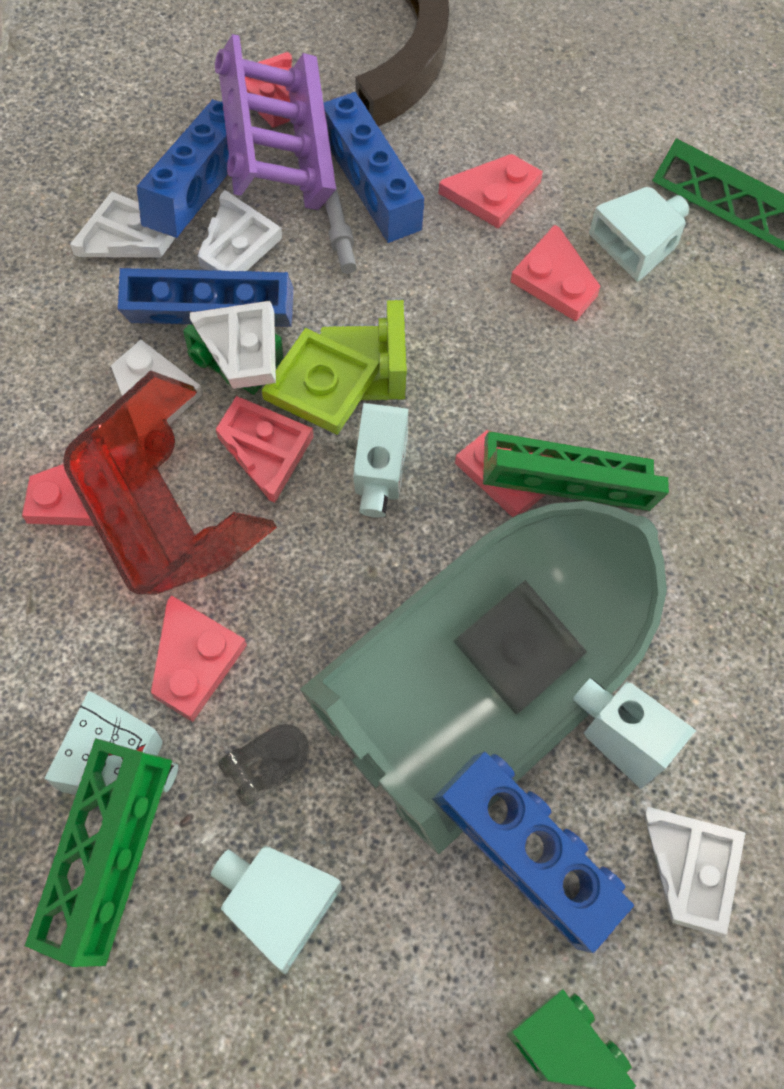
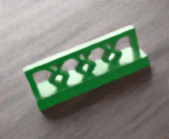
(729, 177)
(570, 478)
(108, 856)

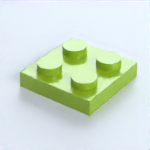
(321, 381)

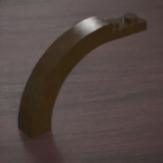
(413, 70)

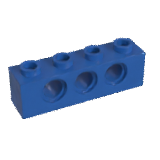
(373, 168)
(185, 174)
(172, 294)
(600, 901)

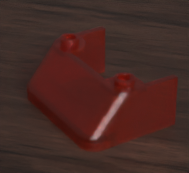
(130, 503)

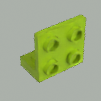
(381, 343)

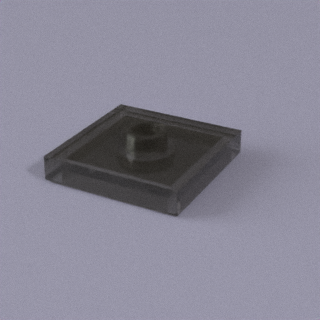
(520, 647)

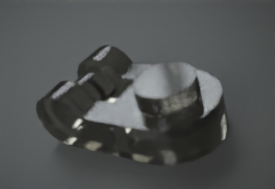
(281, 750)

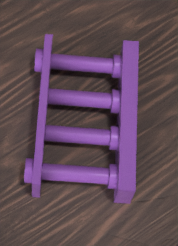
(303, 110)

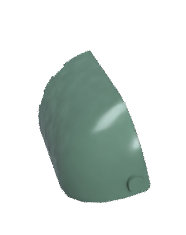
(420, 706)

